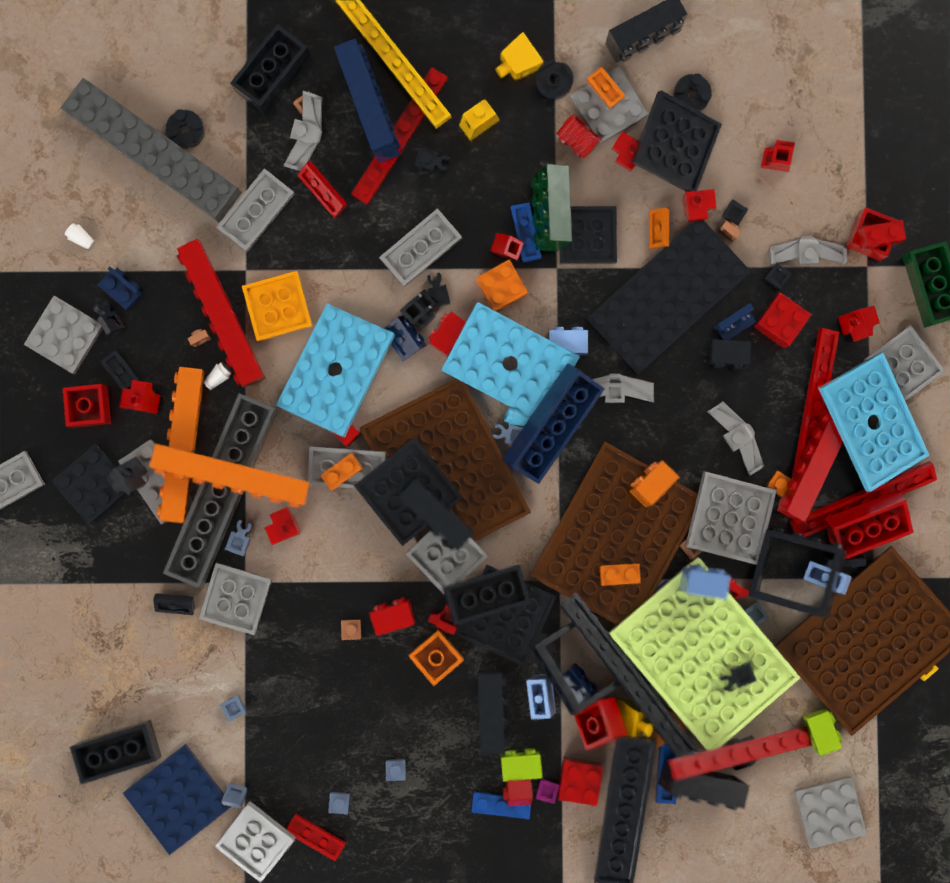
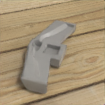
(306, 132)
(808, 251)
(619, 386)
(739, 436)

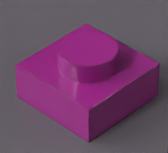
(547, 791)

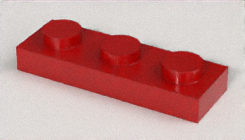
(322, 189)
(316, 837)

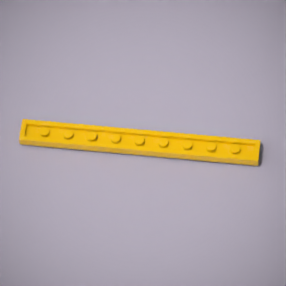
(395, 61)

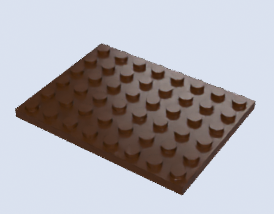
(462, 447)
(613, 528)
(873, 643)

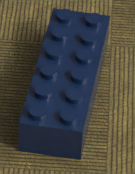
(368, 100)
(553, 423)

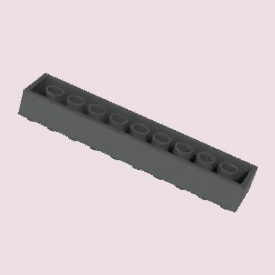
(151, 150)
(215, 507)

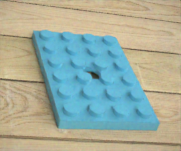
(488, 341)
(329, 399)
(896, 440)

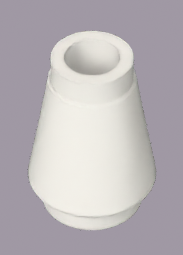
(79, 236)
(219, 374)

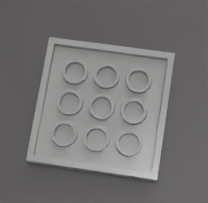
(730, 518)

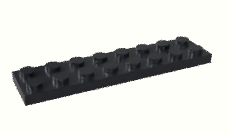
(625, 809)

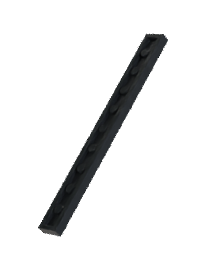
(628, 677)

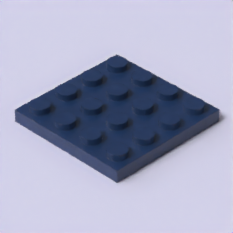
(177, 799)

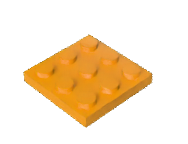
(277, 306)

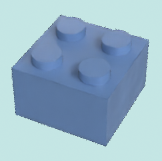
(705, 583)

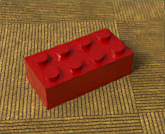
(870, 524)

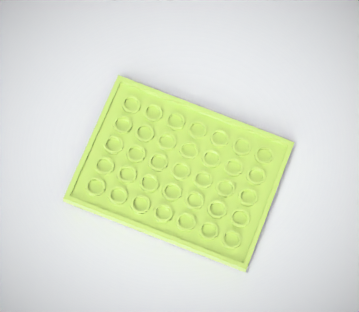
(690, 642)

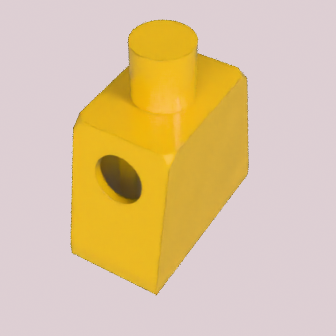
(519, 58)
(479, 118)
(634, 720)

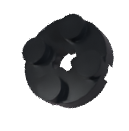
(556, 69)
(697, 83)
(180, 119)

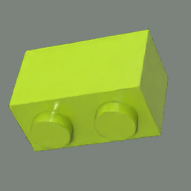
(822, 731)
(521, 765)

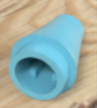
(515, 417)

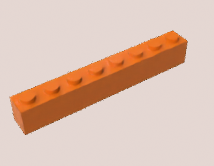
(182, 437)
(229, 474)

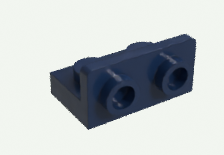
(120, 289)
(736, 323)
(406, 339)
(579, 683)

